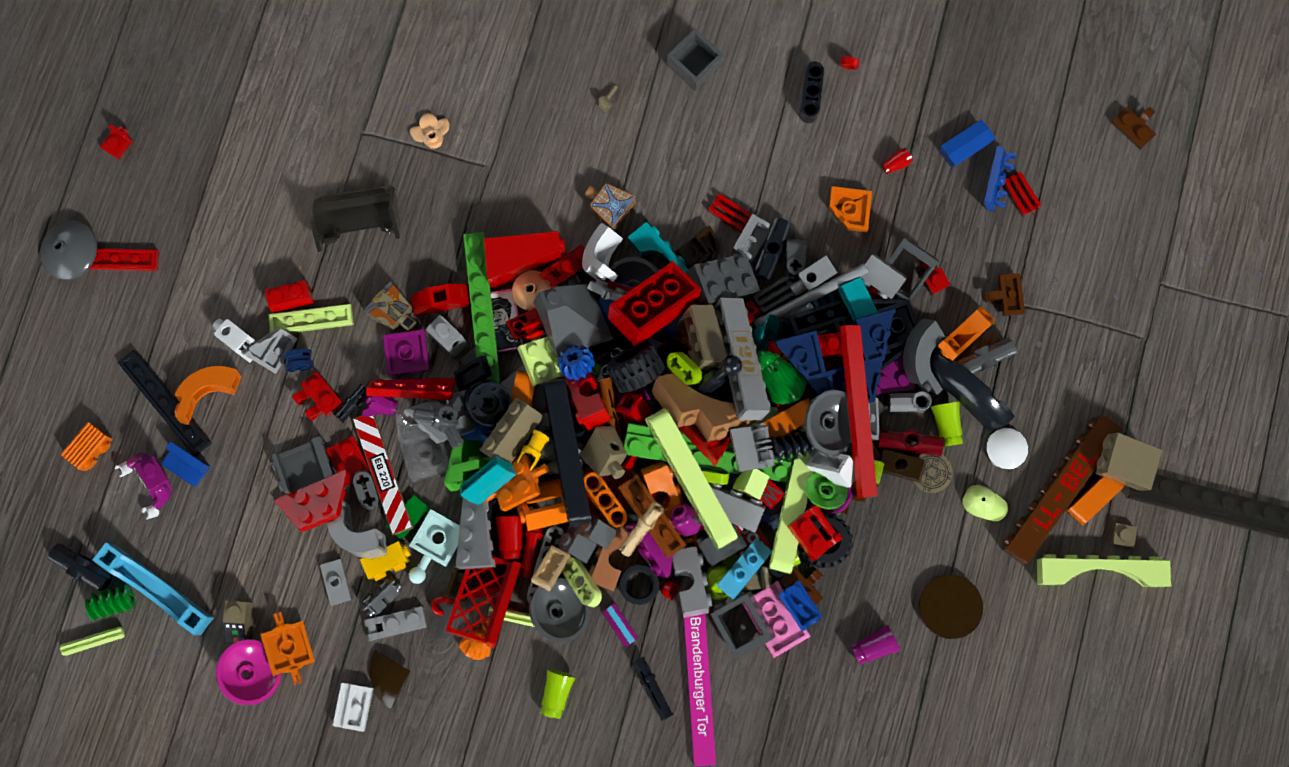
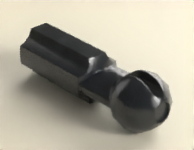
(715, 377)

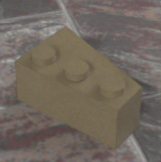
(703, 336)

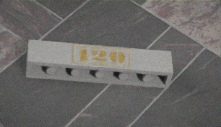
(748, 385)

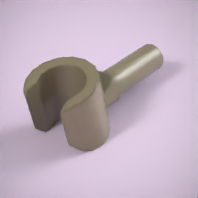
(604, 102)

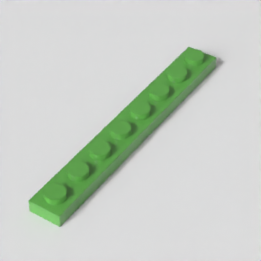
(481, 302)

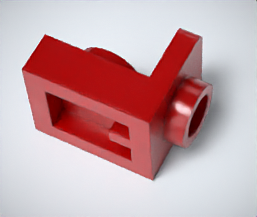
(116, 142)

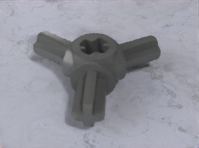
(444, 419)

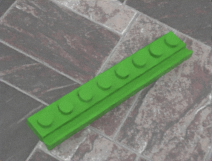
(641, 443)

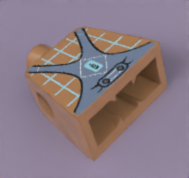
(610, 204)

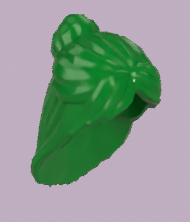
(782, 380)

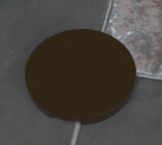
(950, 606)

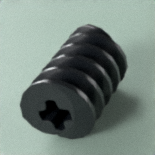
(792, 446)

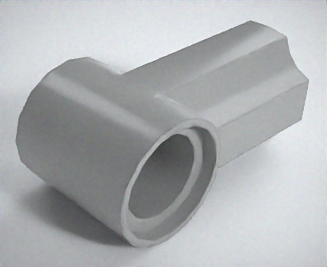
(907, 402)

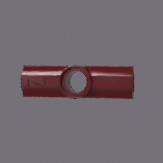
(924, 443)

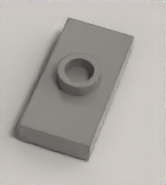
(336, 582)

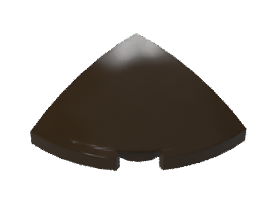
(699, 248)
(387, 678)

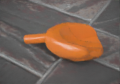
(473, 648)

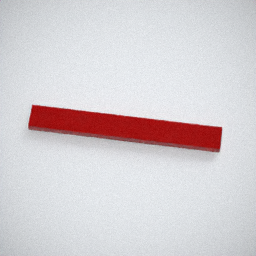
(858, 411)

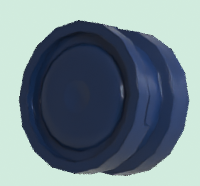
(298, 360)

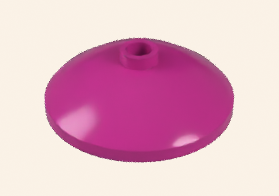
(248, 657)

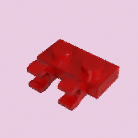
(322, 395)

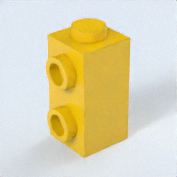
(395, 560)

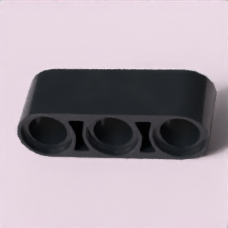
(811, 83)

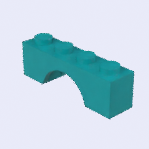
(647, 242)

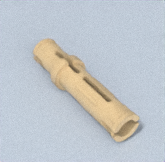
(645, 523)

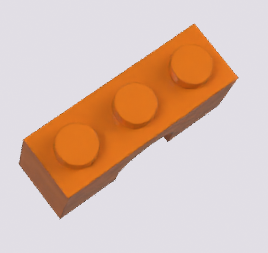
(659, 478)

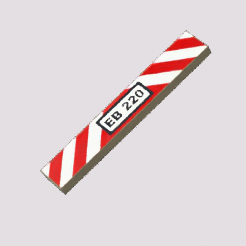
(383, 474)

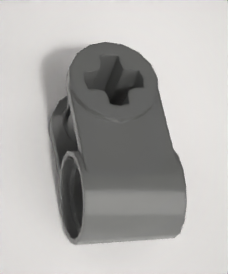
(795, 256)

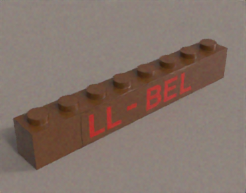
(1060, 491)

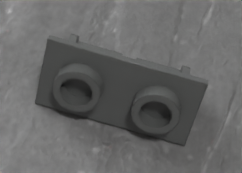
(374, 601)

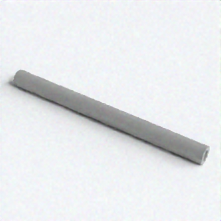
(815, 294)

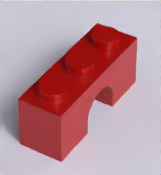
(590, 409)

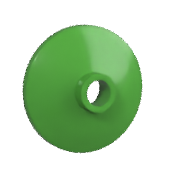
(836, 493)

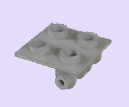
(752, 447)

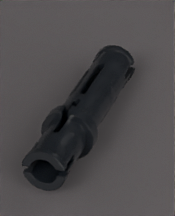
(652, 688)

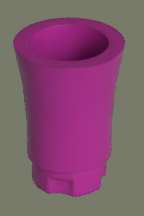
(875, 646)

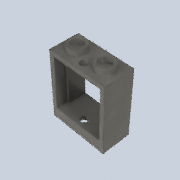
(922, 255)
(761, 620)

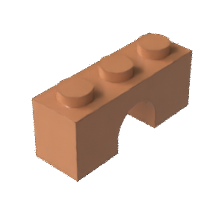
(603, 573)

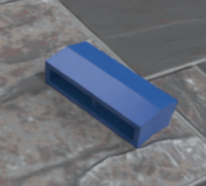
(967, 143)

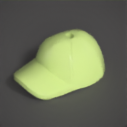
(992, 509)

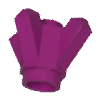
(379, 405)

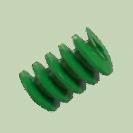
(111, 603)

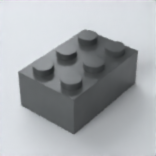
(724, 279)

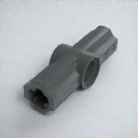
(989, 356)

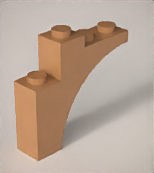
(691, 407)

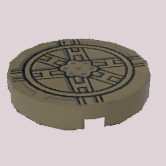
(936, 474)

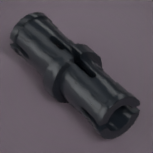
(351, 403)

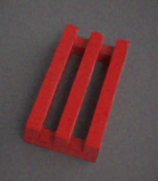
(1028, 190)
(734, 206)

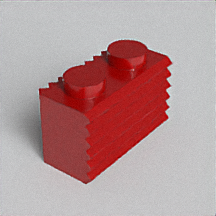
(289, 296)

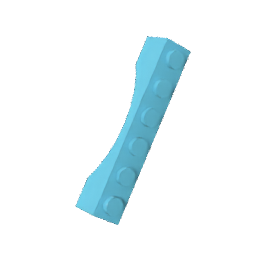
(148, 583)

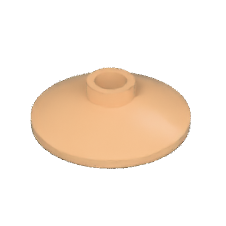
(519, 290)

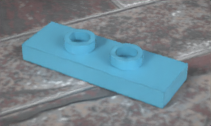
(744, 568)

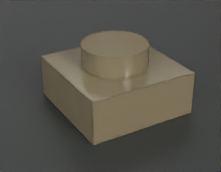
(1123, 535)

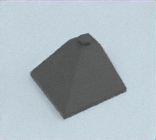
(572, 317)

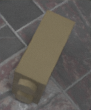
(1128, 461)

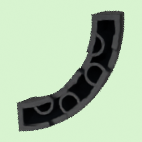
(970, 391)

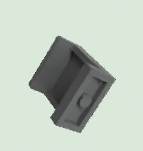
(302, 465)

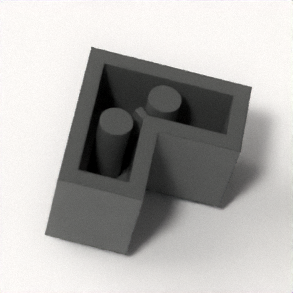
(583, 538)

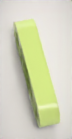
(589, 585)

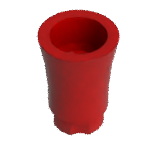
(509, 536)

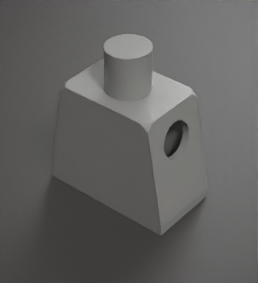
(821, 271)
(446, 336)

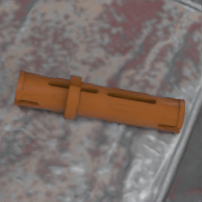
(608, 397)

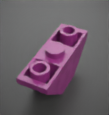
(650, 550)

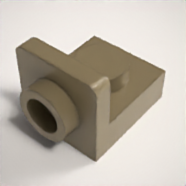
(759, 580)

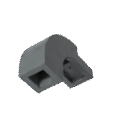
(918, 353)

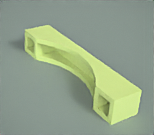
(1145, 572)

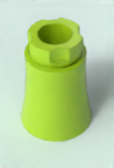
(948, 423)
(556, 693)

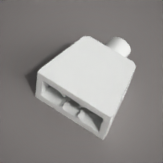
(233, 336)

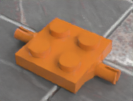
(522, 486)
(287, 648)

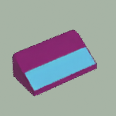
(620, 625)

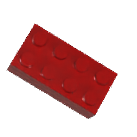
(654, 303)

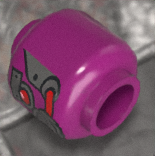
(685, 520)

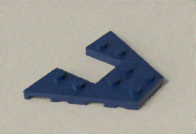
(806, 355)

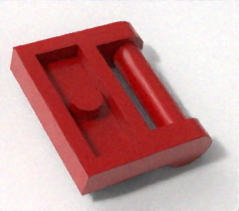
(809, 535)

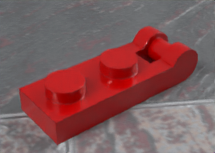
(564, 268)

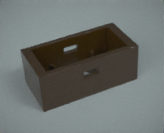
(914, 469)

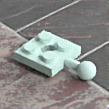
(424, 544)

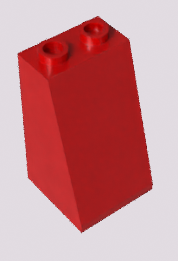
(517, 254)

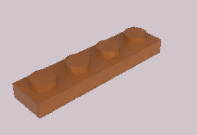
(663, 531)

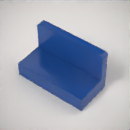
(184, 464)

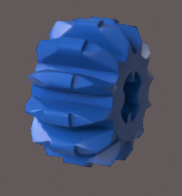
(576, 362)

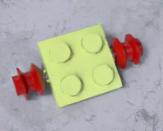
(538, 355)

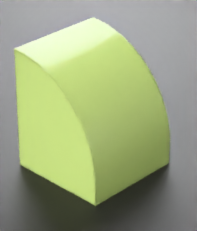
(751, 483)

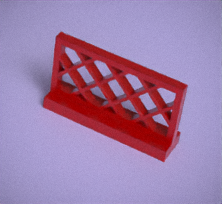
(499, 609)

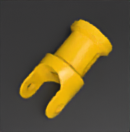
(535, 446)

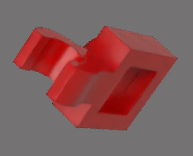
(936, 280)

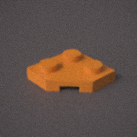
(851, 207)

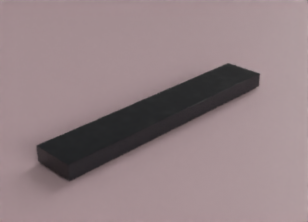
(163, 402)

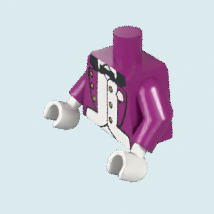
(152, 478)

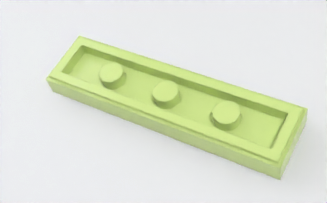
(312, 318)

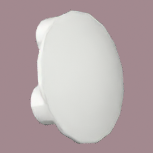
(1007, 448)

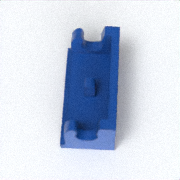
(800, 605)

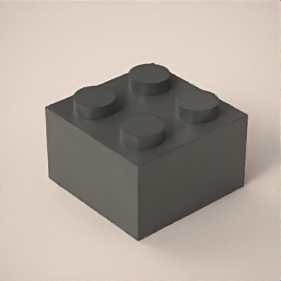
(695, 59)

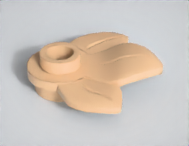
(430, 128)

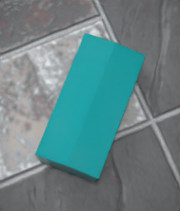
(857, 299)
(487, 480)

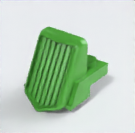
(464, 463)

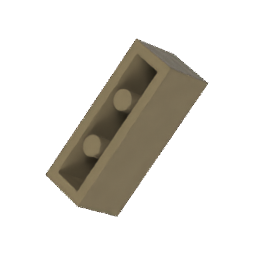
(512, 431)

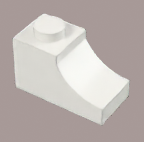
(834, 467)

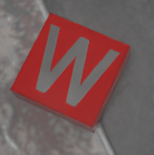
(771, 495)

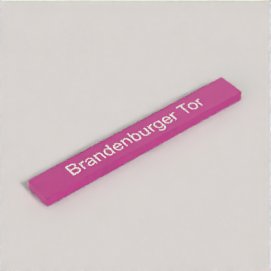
(699, 691)

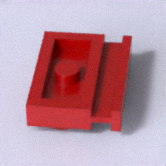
(349, 457)

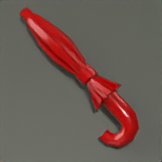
(491, 589)

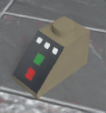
(237, 621)

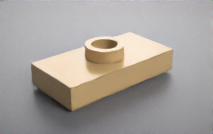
(550, 568)

